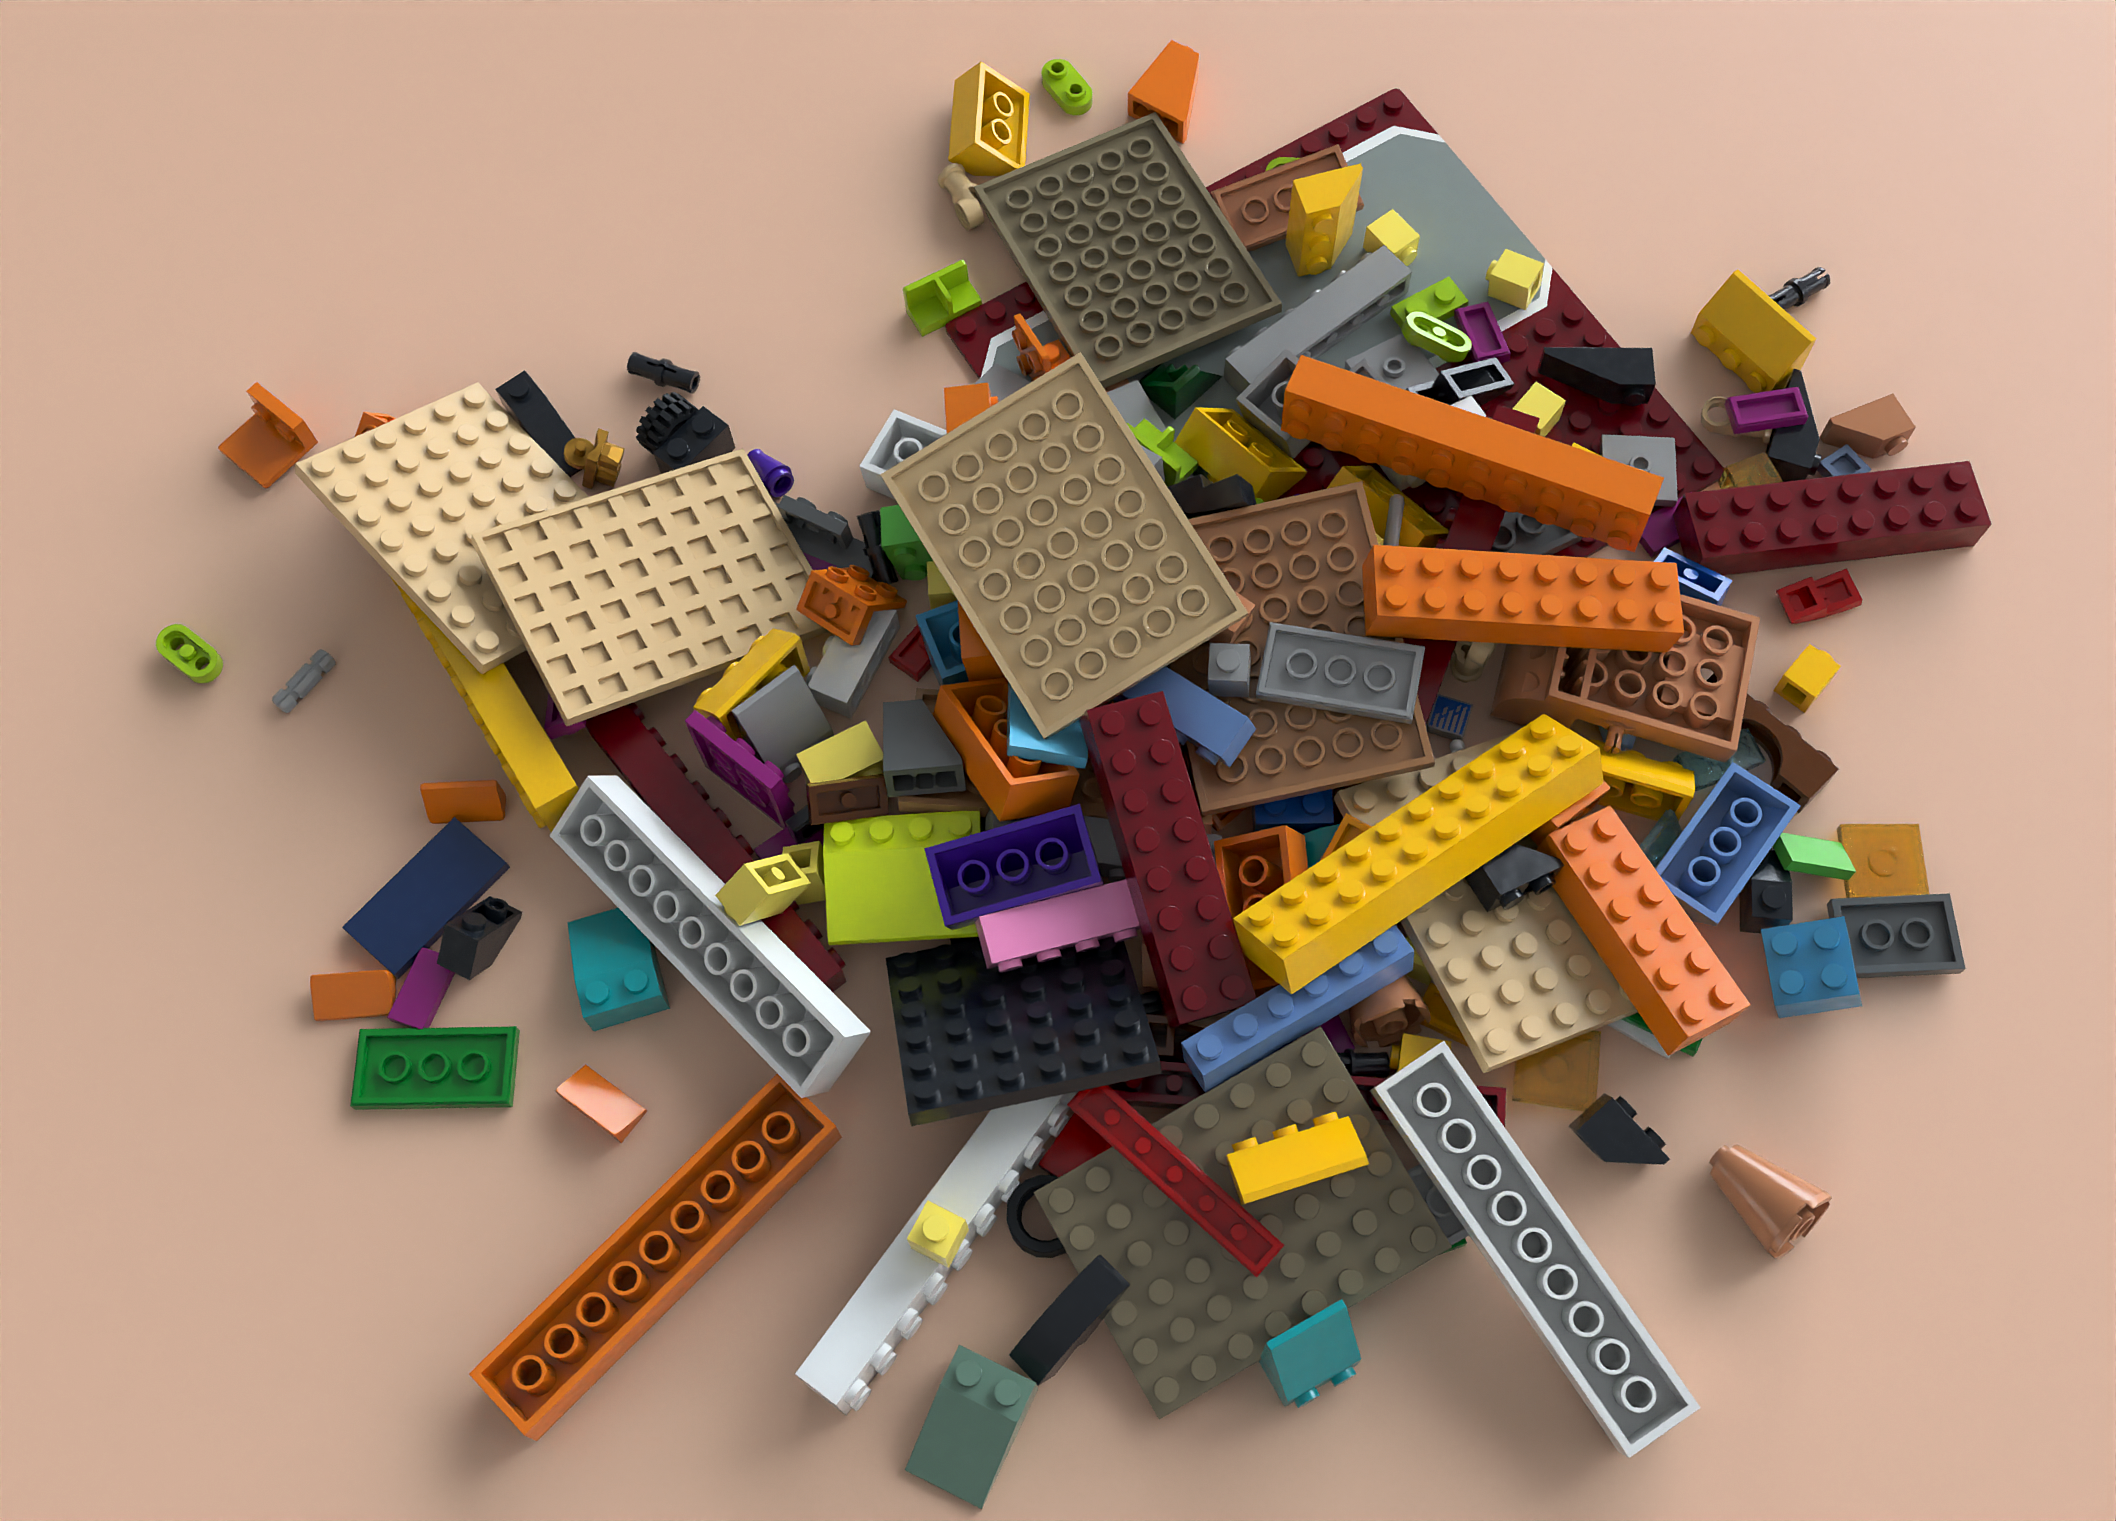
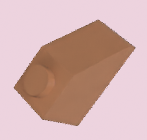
(1871, 428)

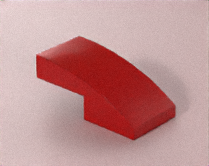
(1820, 598)

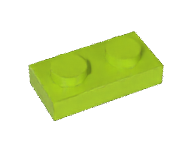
(1436, 300)

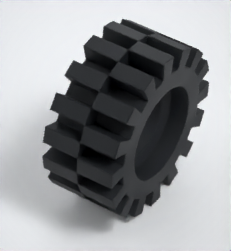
(663, 420)

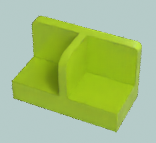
(940, 298)
(1176, 462)

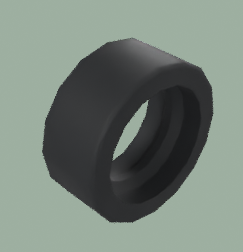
(1017, 1201)

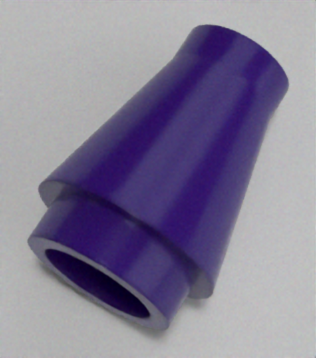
(774, 474)

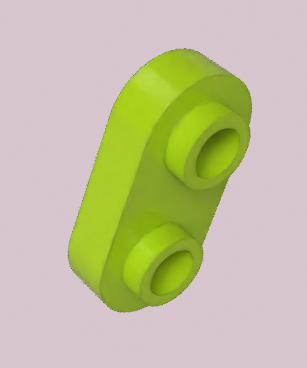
(1061, 82)
(1436, 337)
(191, 655)

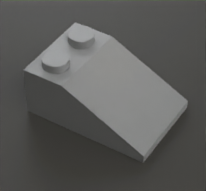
(782, 722)

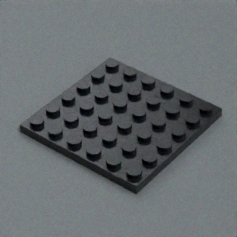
(1016, 1035)

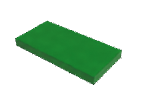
(435, 1068)

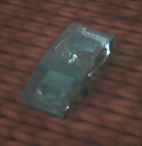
(1709, 771)

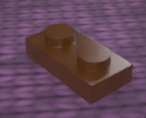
(847, 799)

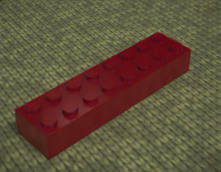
(1832, 519)
(1167, 859)

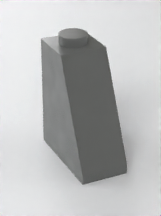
(918, 752)

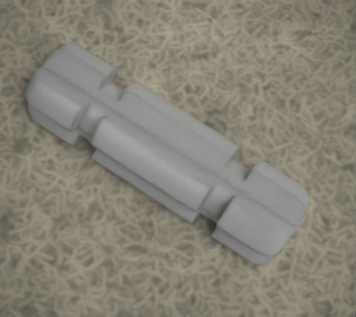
(303, 681)

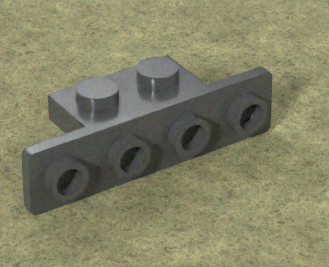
(823, 534)

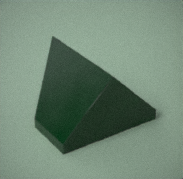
(1176, 388)

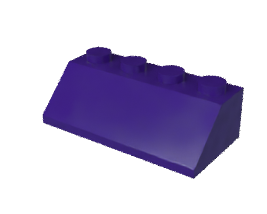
(1013, 866)

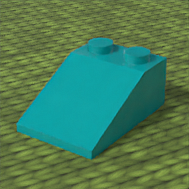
(615, 970)
(1312, 1355)

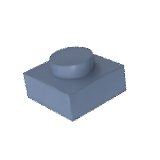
(1842, 462)

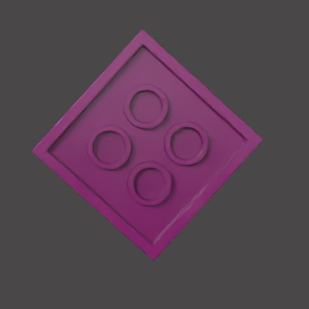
(739, 769)

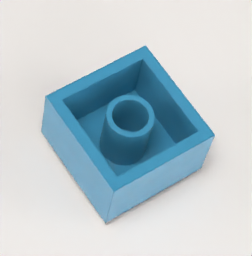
(1811, 967)

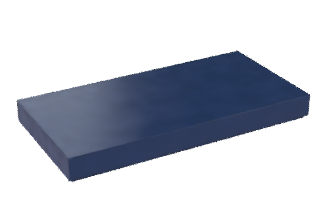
(425, 896)

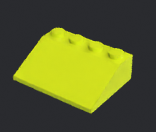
(882, 879)

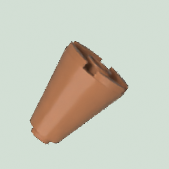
(1389, 1014)
(1768, 1197)

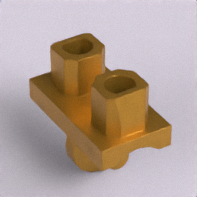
(599, 461)

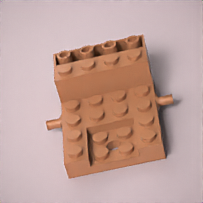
(1642, 691)

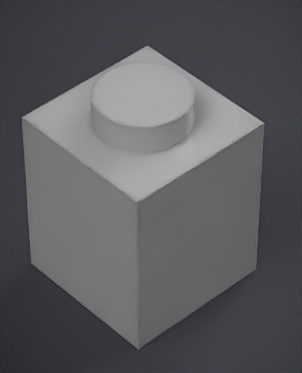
(1229, 670)

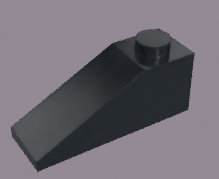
(1606, 373)
(537, 417)
(1795, 447)
(1766, 897)

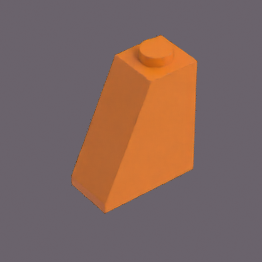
(1168, 89)

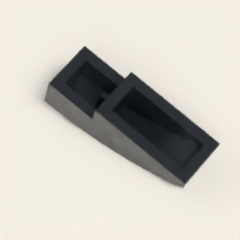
(1480, 379)
(1202, 497)
(1069, 1320)

